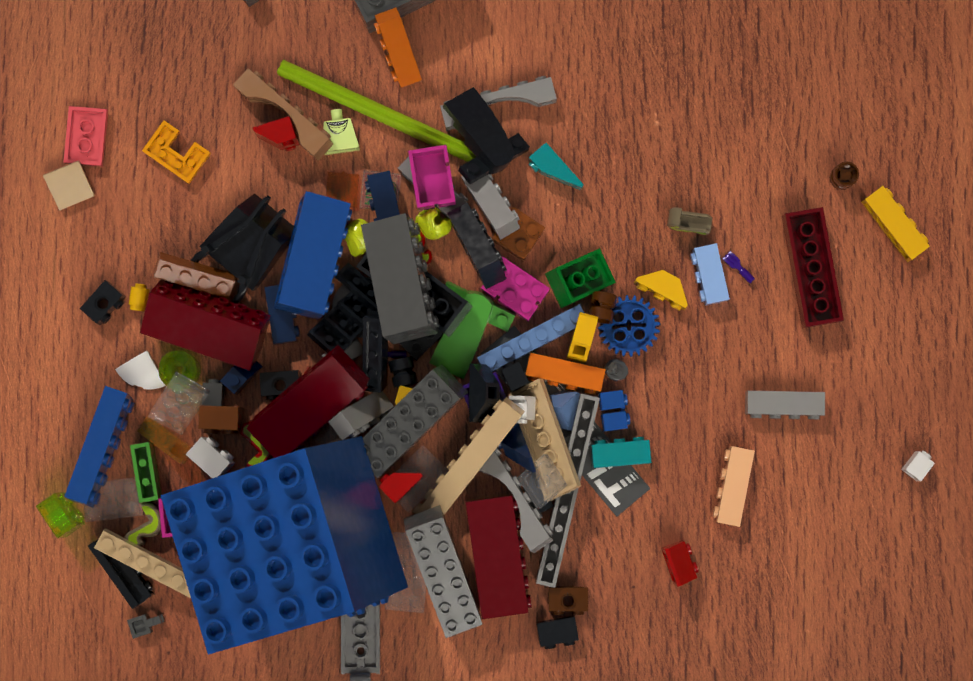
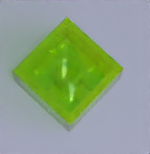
(60, 515)

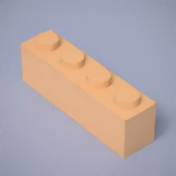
(734, 486)

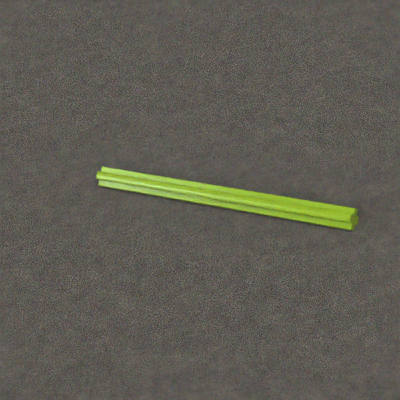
(374, 110)

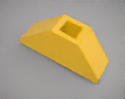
(664, 287)
(582, 338)

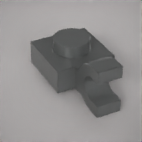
(142, 624)

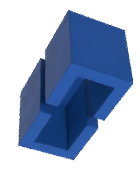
(616, 420)

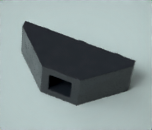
(483, 392)

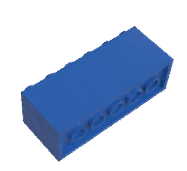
(313, 255)

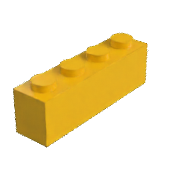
(895, 223)

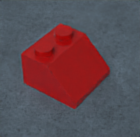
(278, 133)
(399, 484)
(679, 563)

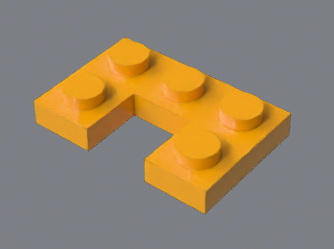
(183, 167)

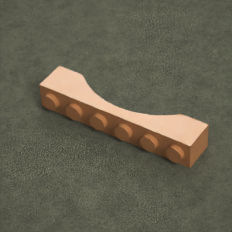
(257, 91)

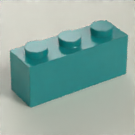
(620, 452)

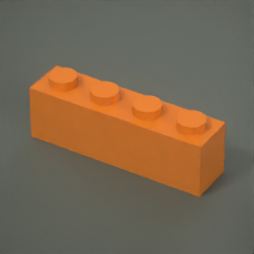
(398, 47)
(565, 372)

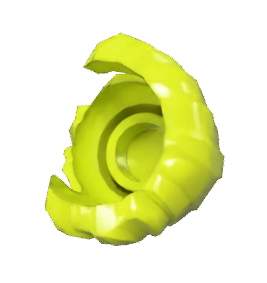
(432, 225)
(355, 237)

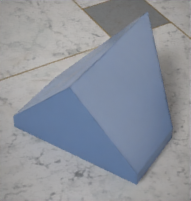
(565, 407)

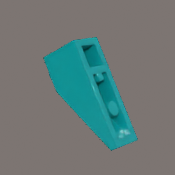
(551, 165)

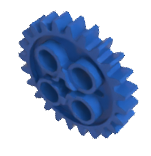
(630, 343)

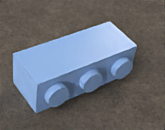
(709, 274)

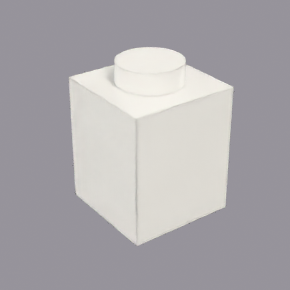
(918, 465)

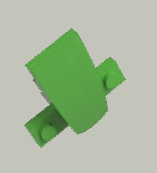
(460, 348)

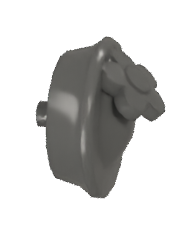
(616, 370)

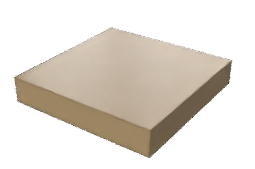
(69, 185)

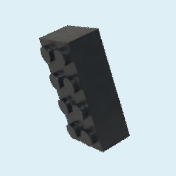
(478, 245)

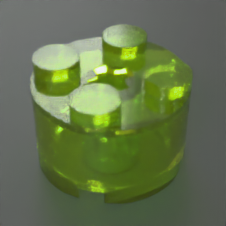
(173, 359)

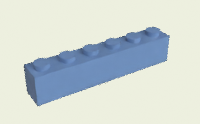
(531, 339)

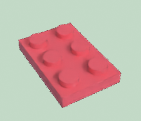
(85, 136)

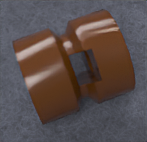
(844, 175)
(602, 306)

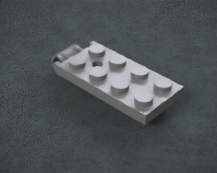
(361, 632)

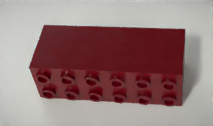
(205, 324)
(309, 403)
(498, 557)

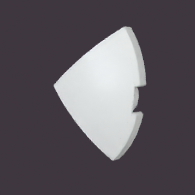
(141, 372)

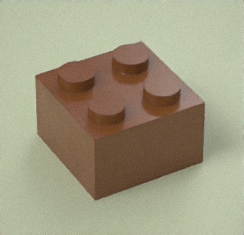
(522, 240)
(220, 418)

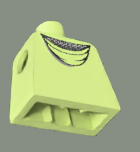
(341, 133)

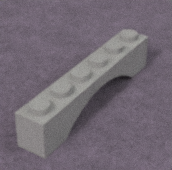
(536, 93)
(532, 531)

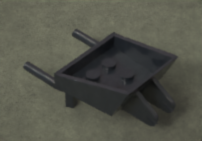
(248, 242)

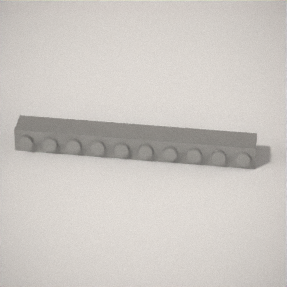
(564, 505)

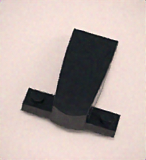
(482, 136)
(345, 321)

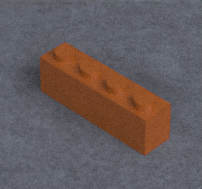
(194, 275)

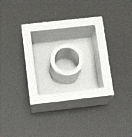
(210, 457)

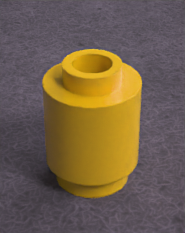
(138, 297)

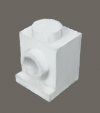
(526, 403)

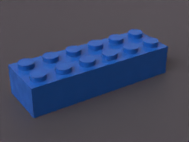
(99, 447)

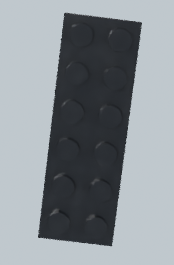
(449, 305)

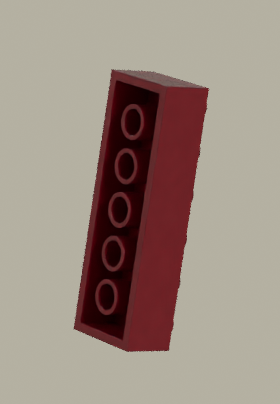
(812, 268)

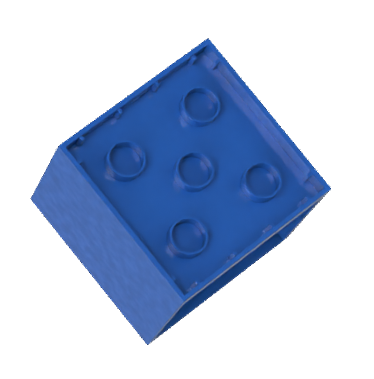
(284, 544)

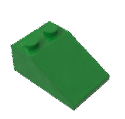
(580, 278)

